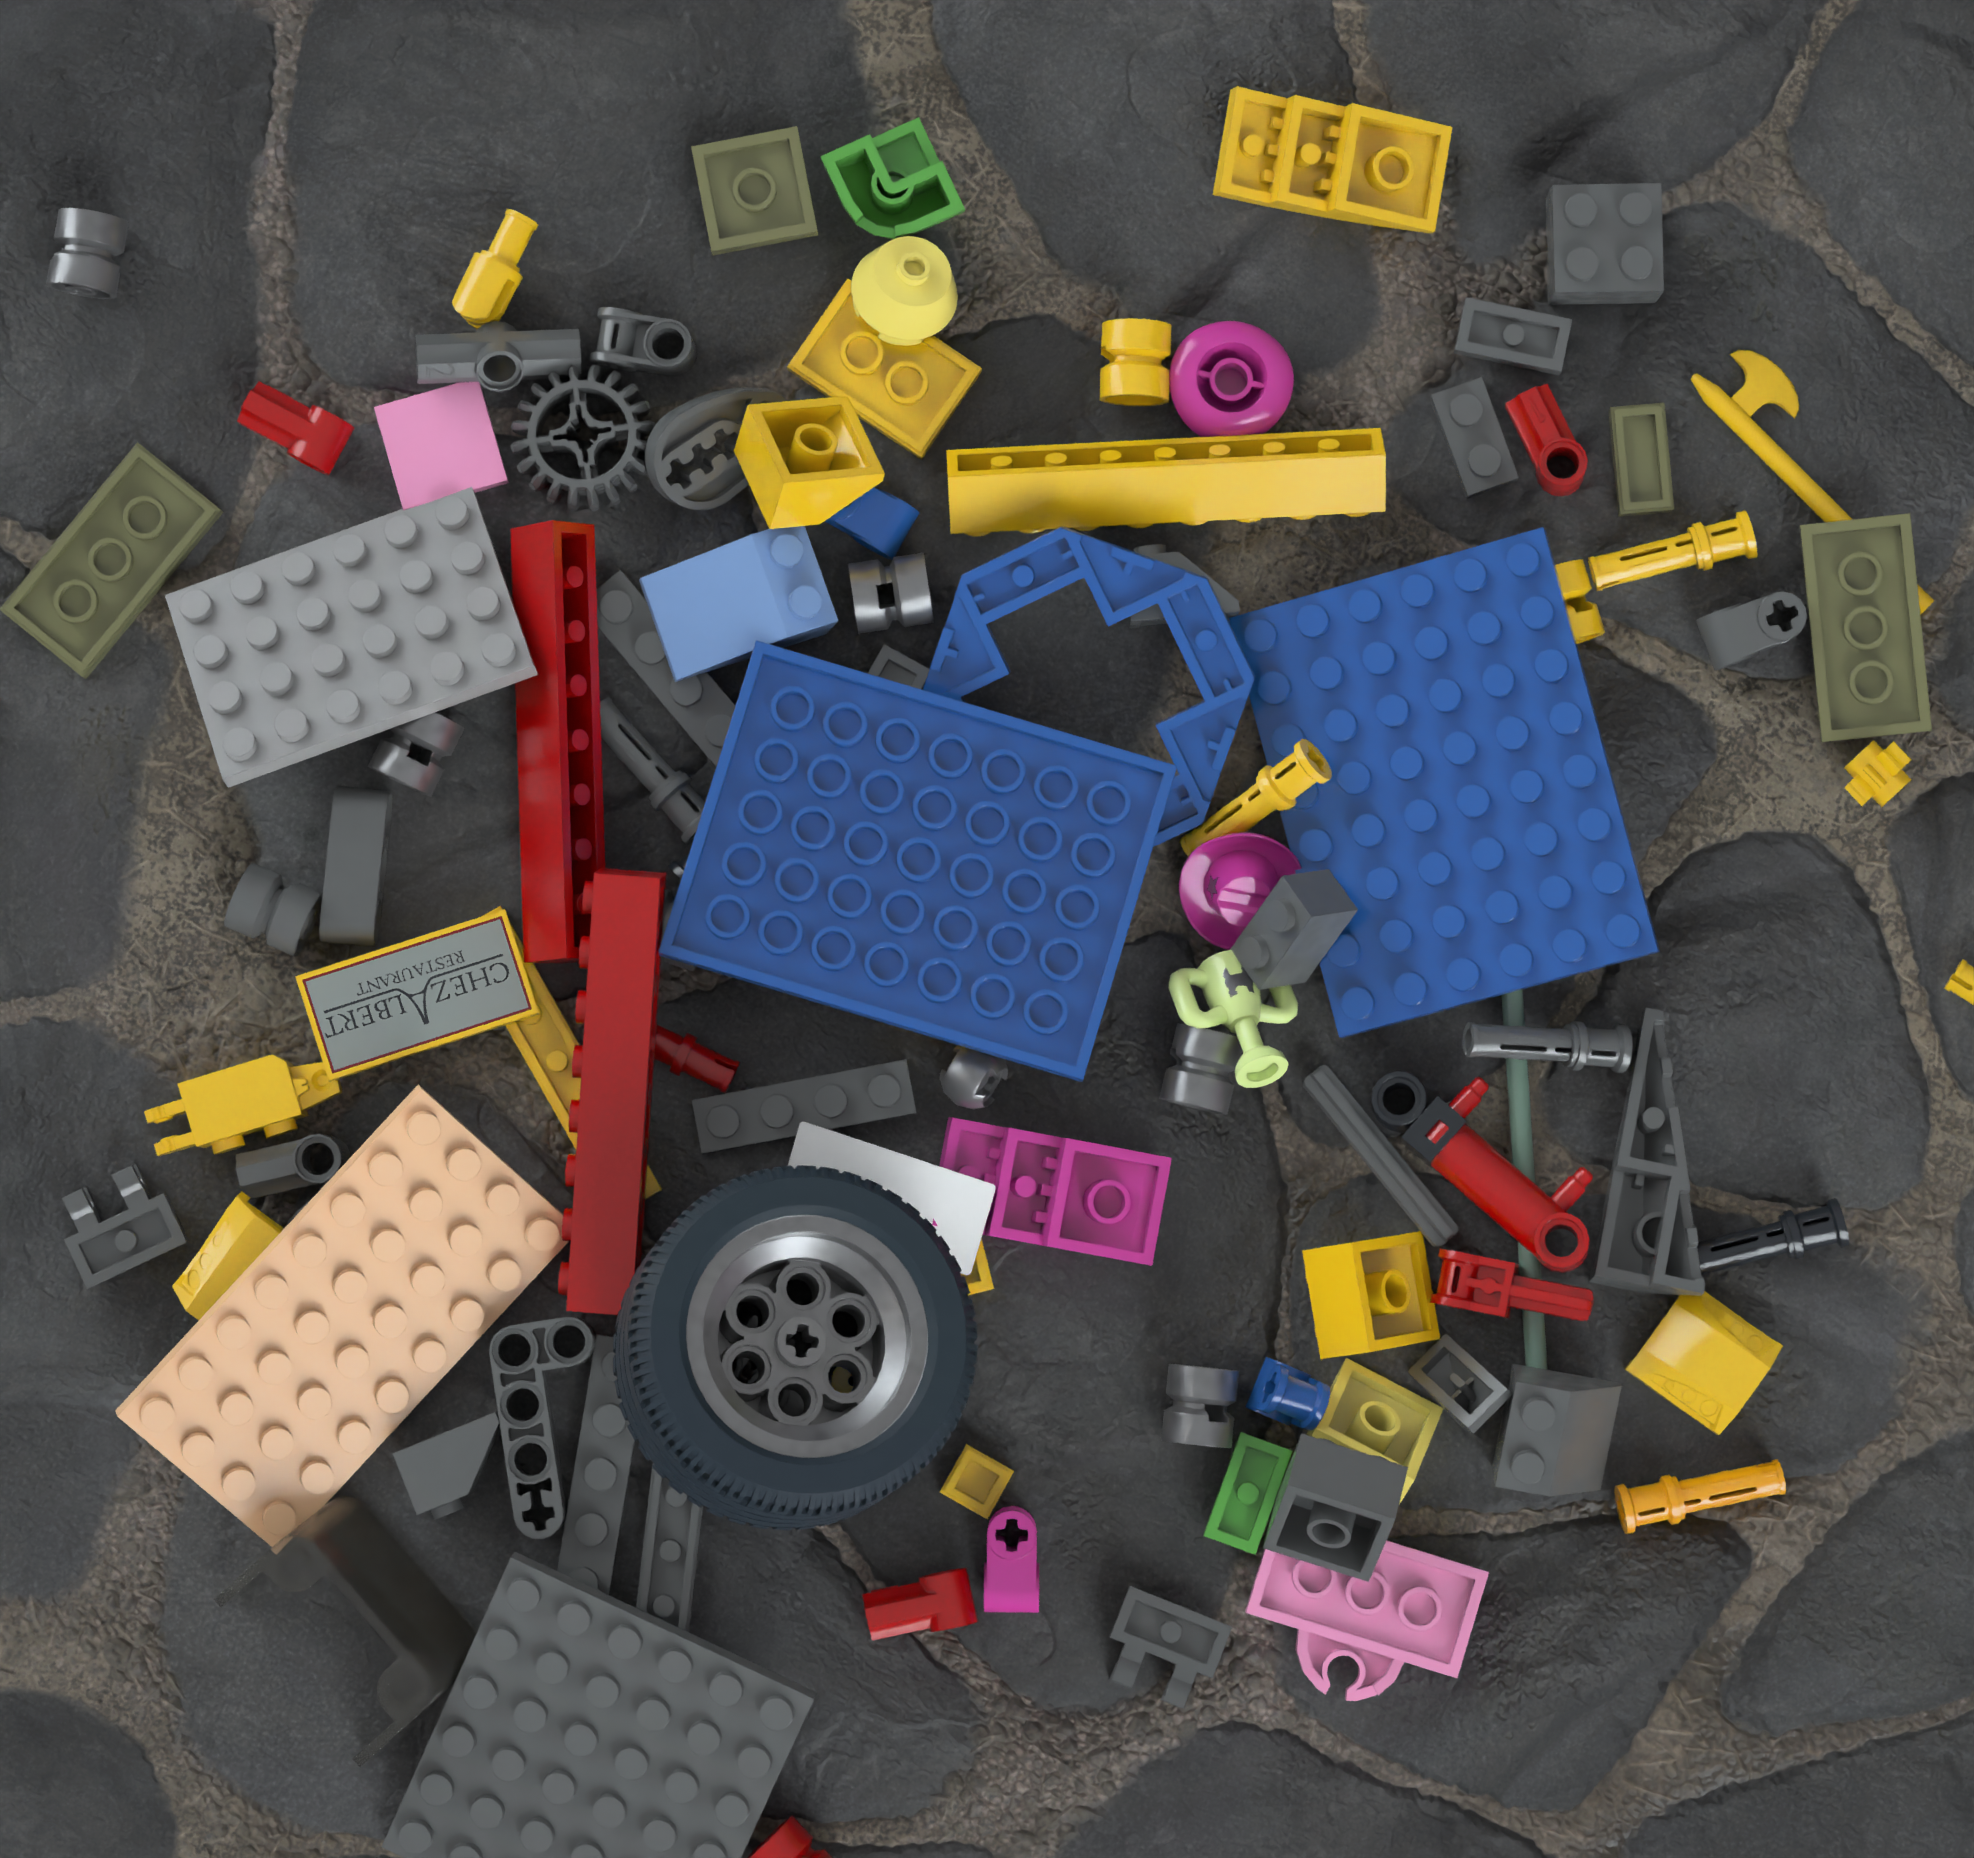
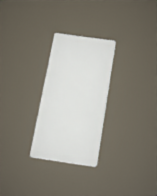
(951, 1198)

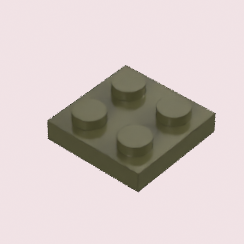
(754, 190)

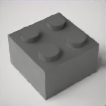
(1604, 243)
(1335, 1507)

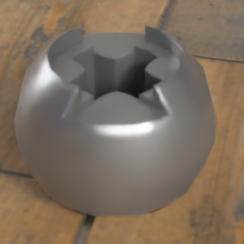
(973, 1077)

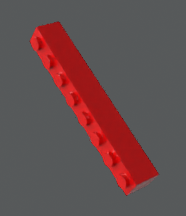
(558, 735)
(614, 1087)

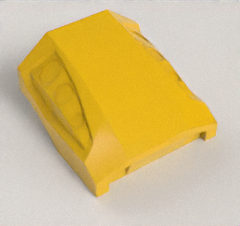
(225, 1255)
(1705, 1360)

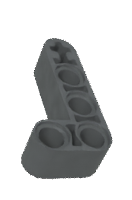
(541, 1428)

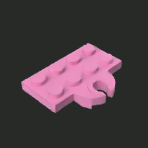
(1408, 1612)

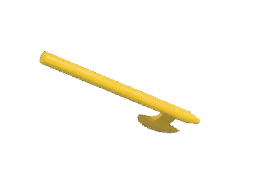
(1765, 385)

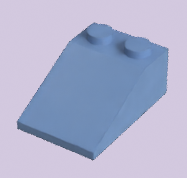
(738, 594)

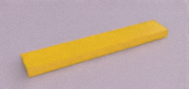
(548, 1050)

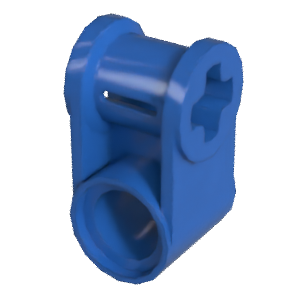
(876, 521)
(1288, 1395)

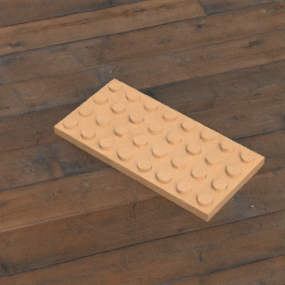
(347, 1319)

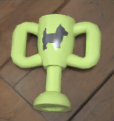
(1238, 1007)

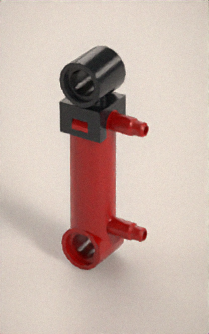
(1447, 1144)

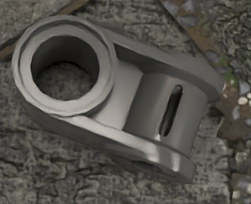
(631, 343)
(1743, 630)

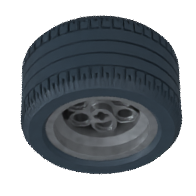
(731, 1439)

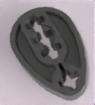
(695, 425)

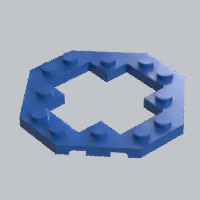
(1121, 586)

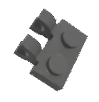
(125, 1239)
(1171, 1634)

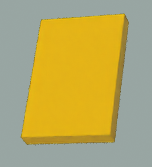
(892, 387)

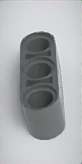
(356, 866)

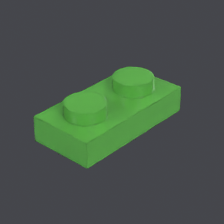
(1247, 1493)

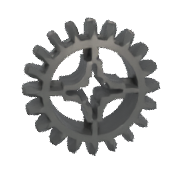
(560, 439)

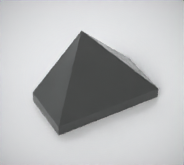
(1459, 1384)

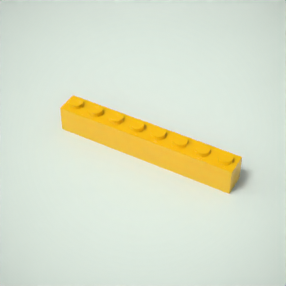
(1166, 481)

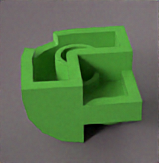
(893, 182)

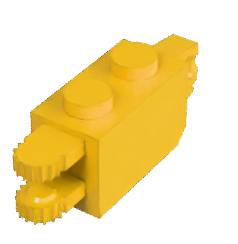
(242, 1101)

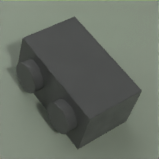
(1294, 929)

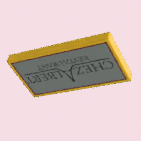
(417, 995)

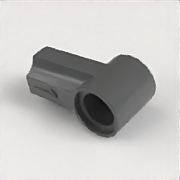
(286, 1166)

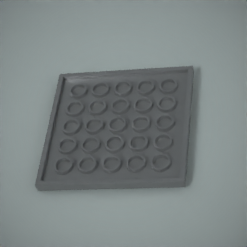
(595, 1735)

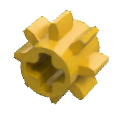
(1877, 773)

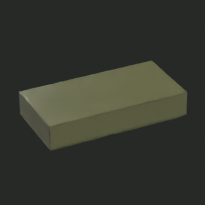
(1641, 459)

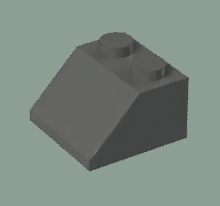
(1554, 1432)

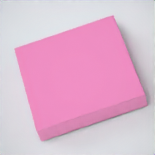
(441, 443)

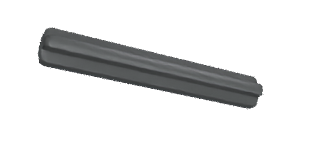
(1380, 1156)

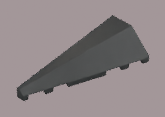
(1647, 1215)

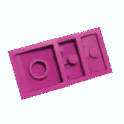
(1063, 1189)

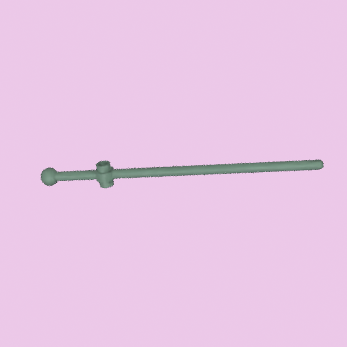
(1524, 1160)

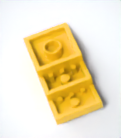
(1332, 160)

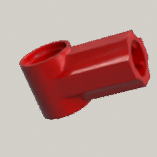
(307, 433)
(1546, 436)
(932, 1603)

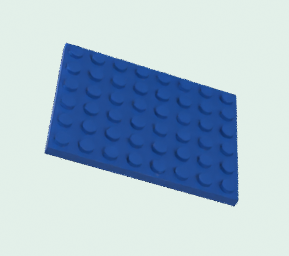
(1461, 786)
(918, 861)

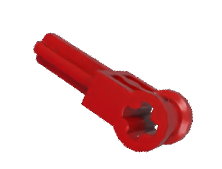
(1494, 1287)

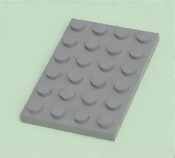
(349, 636)

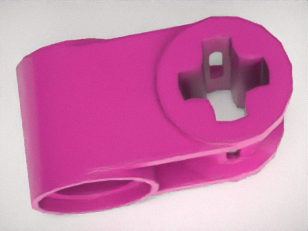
(1011, 1571)

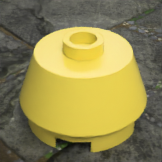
(905, 290)

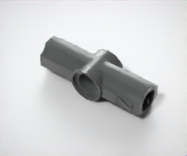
(469, 356)

